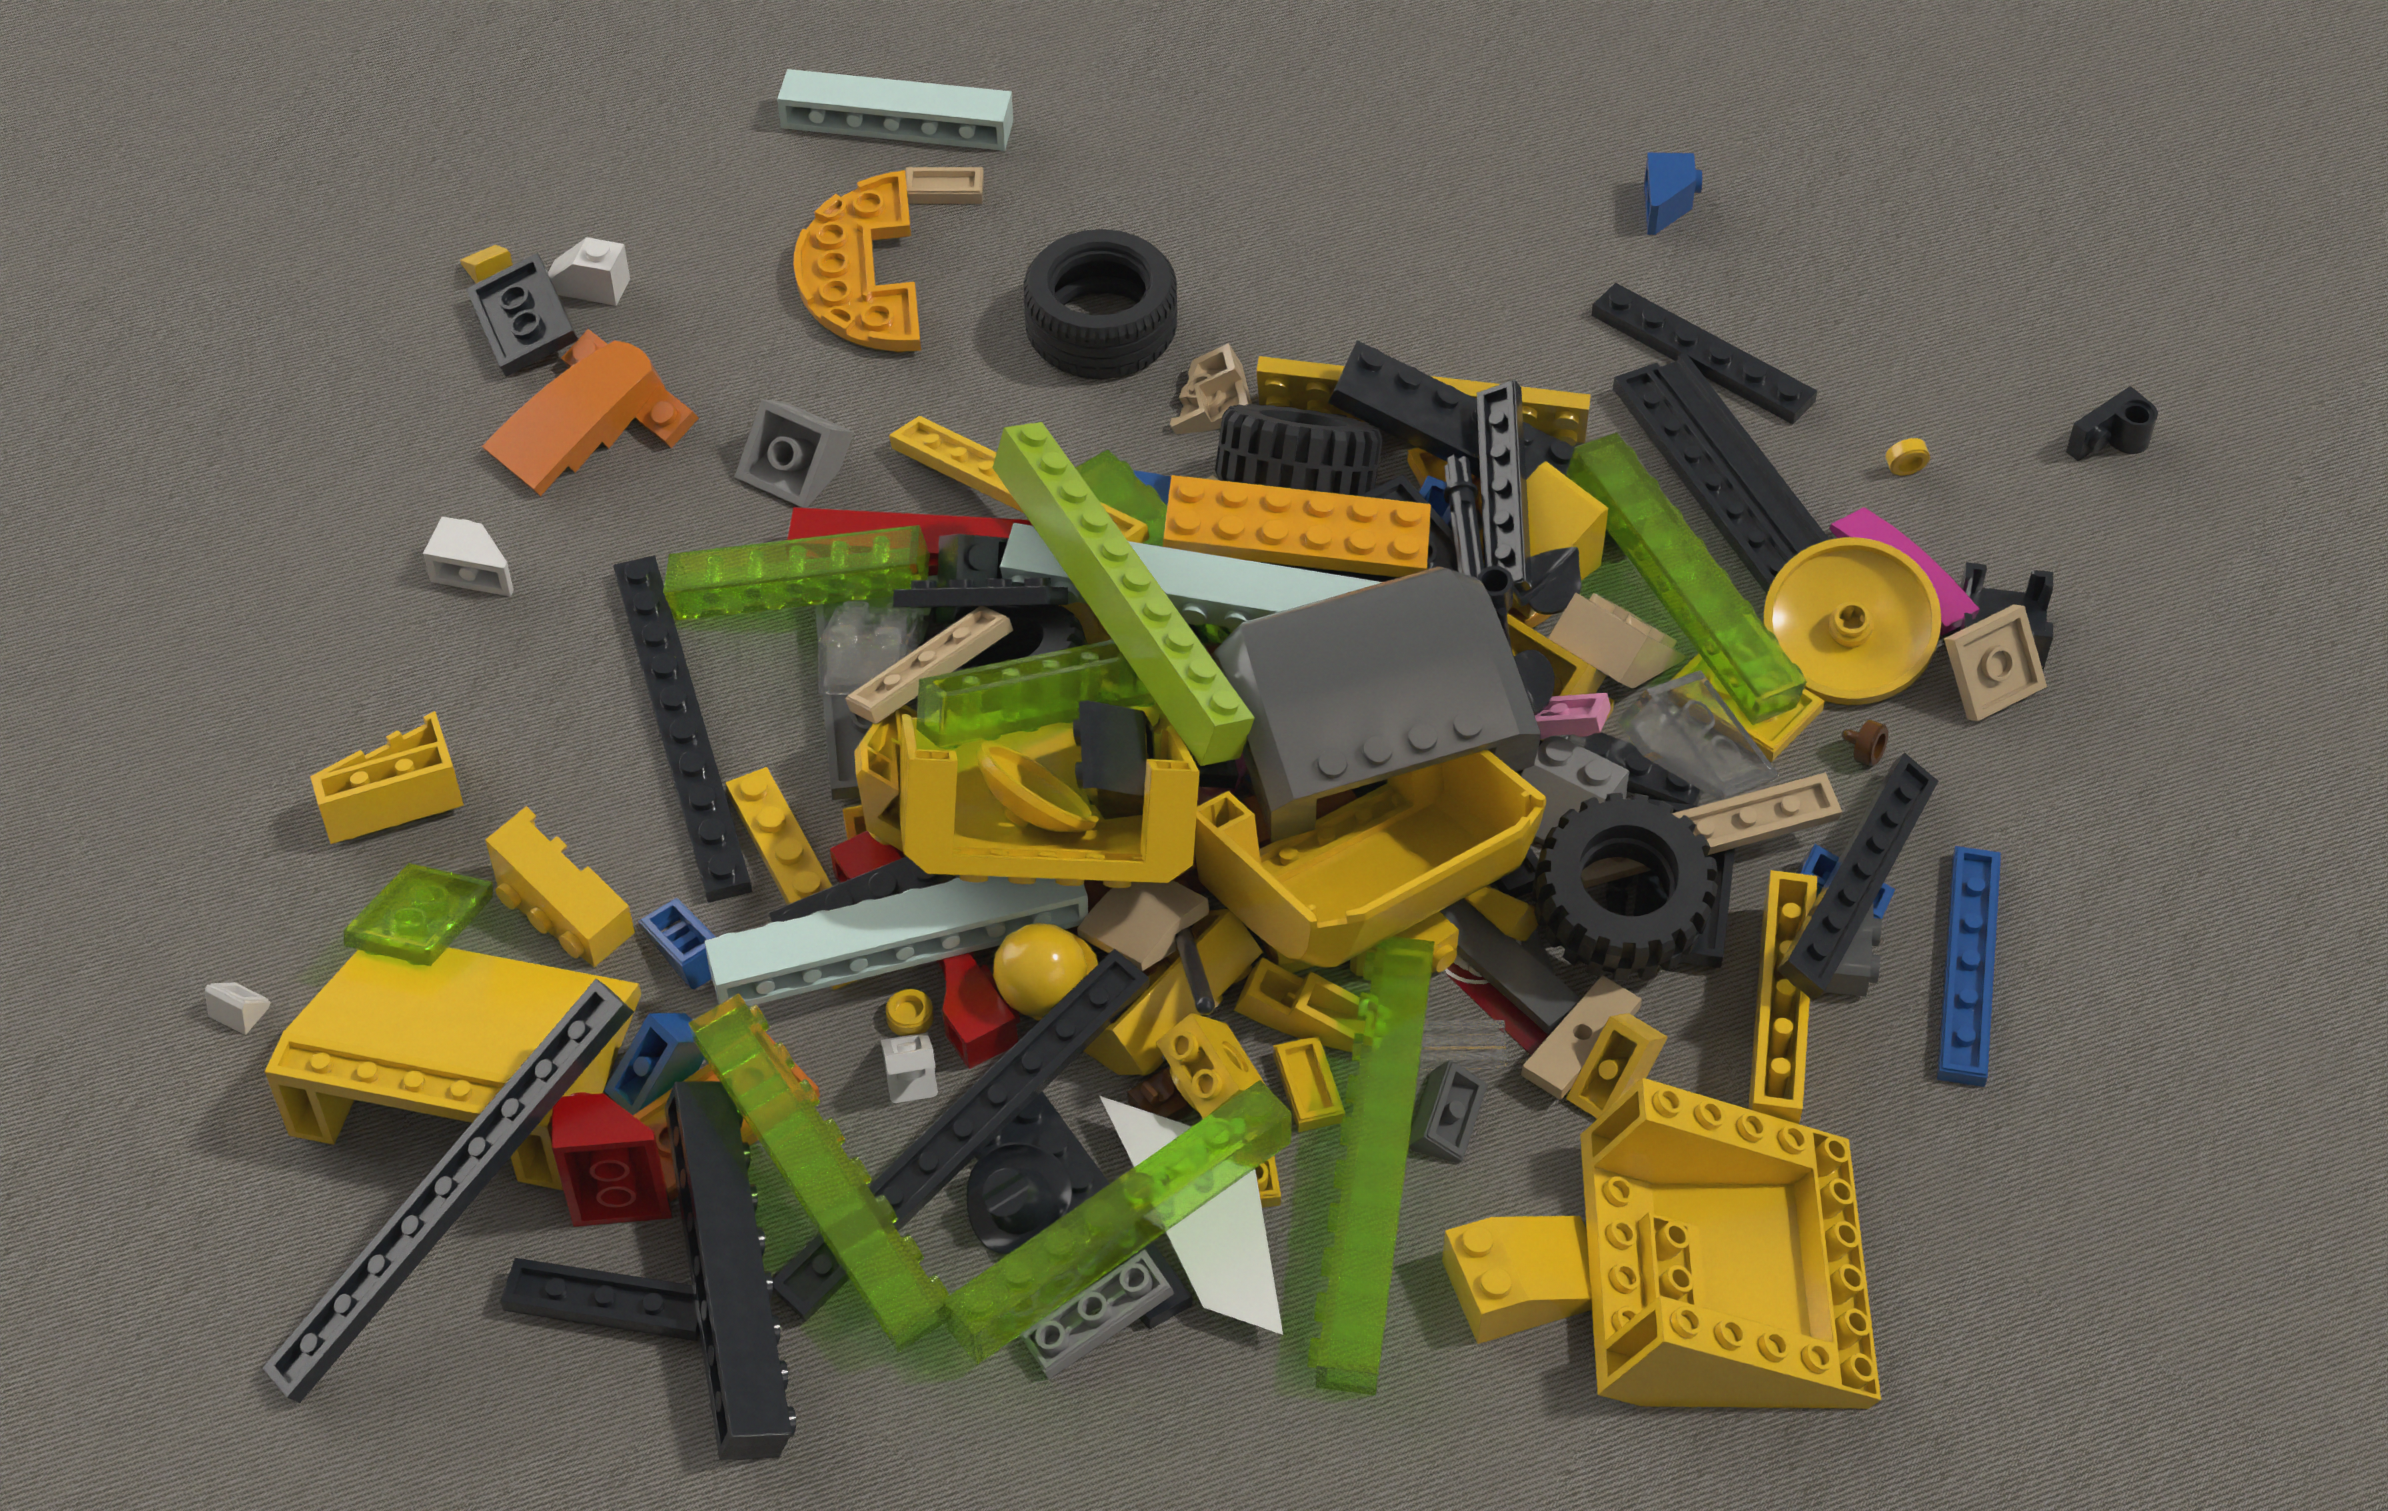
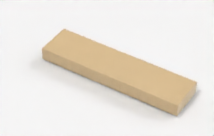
(936, 657)

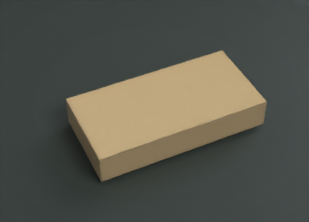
(945, 185)

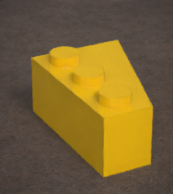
(389, 785)
(555, 893)

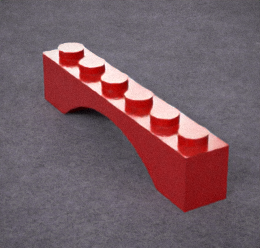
(973, 1012)

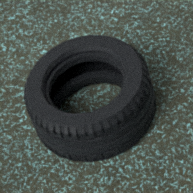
(1100, 264)

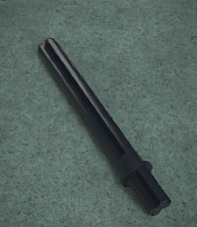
(1461, 498)

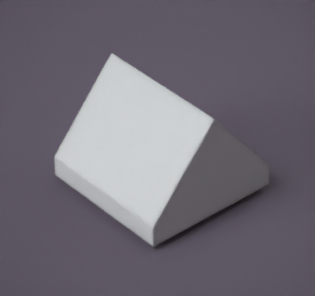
(235, 1005)

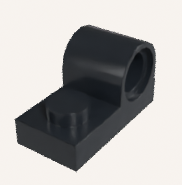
(2122, 422)

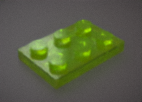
(418, 914)

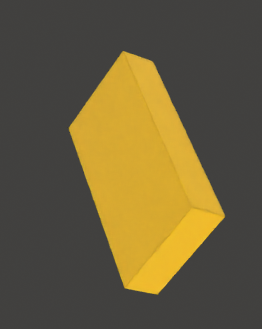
(1308, 1083)

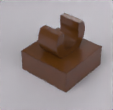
(1160, 1097)

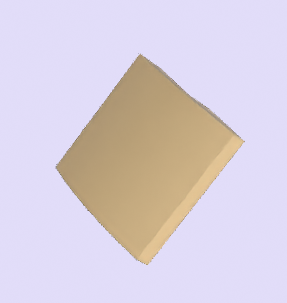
(1143, 920)

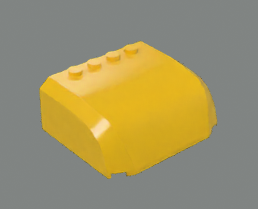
(960, 827)
(1372, 861)

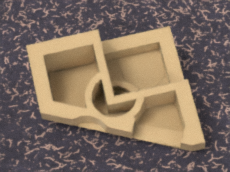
(1212, 387)

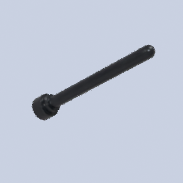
(1195, 971)

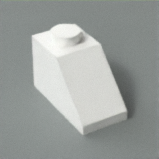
(592, 271)
(466, 558)

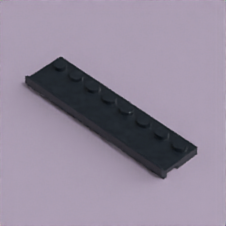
(1429, 412)
(1720, 465)

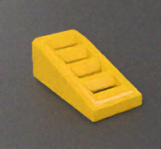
(1505, 912)

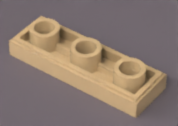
(1566, 1049)

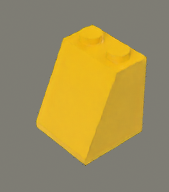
(1560, 518)

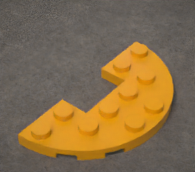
(838, 270)

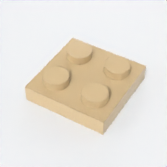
(1995, 662)

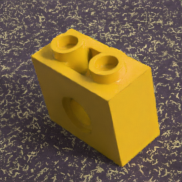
(1207, 1062)

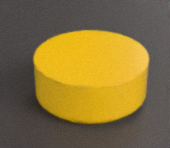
(1907, 456)
(909, 1012)

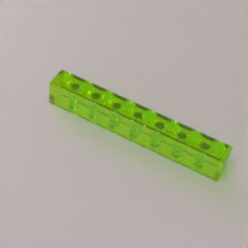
(1688, 580)
(820, 1172)
(1117, 1222)

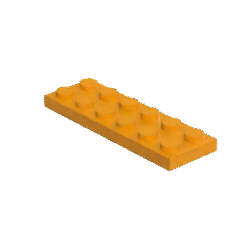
(1297, 527)

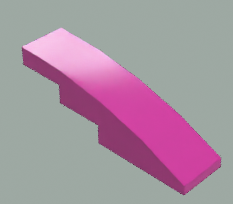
(1952, 598)

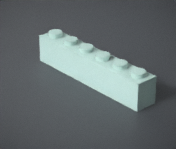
(895, 109)

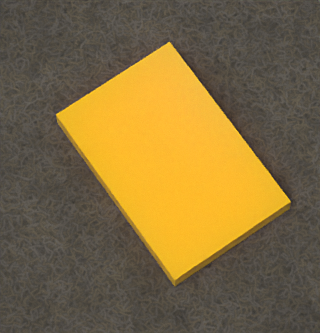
(1774, 733)

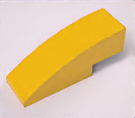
(1301, 1005)

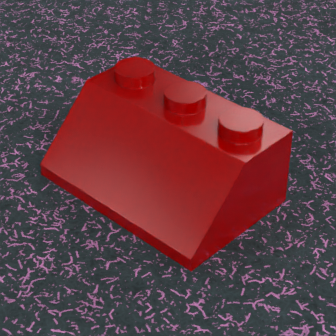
(607, 1162)

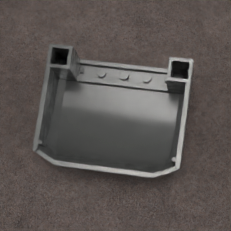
(1374, 691)

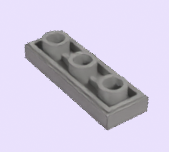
(1071, 1330)

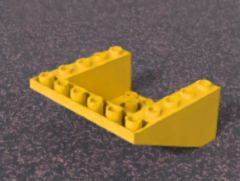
(431, 1043)
(1724, 1258)

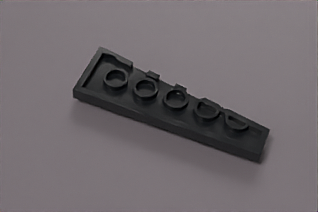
(1045, 1128)

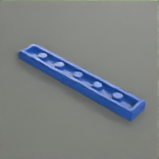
(1969, 967)

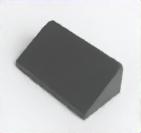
(1447, 1113)

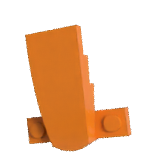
(586, 408)

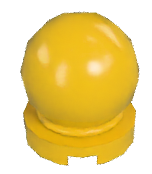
(1041, 967)

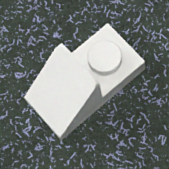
(909, 1067)

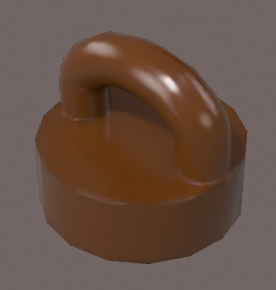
(1868, 743)

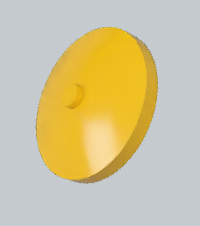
(1854, 619)

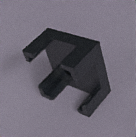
(1991, 601)

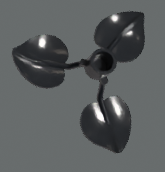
(1554, 583)

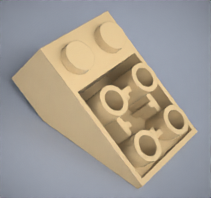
(1614, 640)

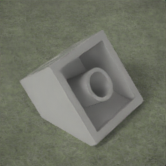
(792, 452)
(1570, 776)

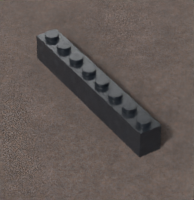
(728, 1273)

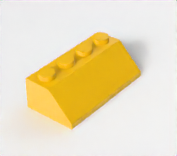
(1130, 1041)

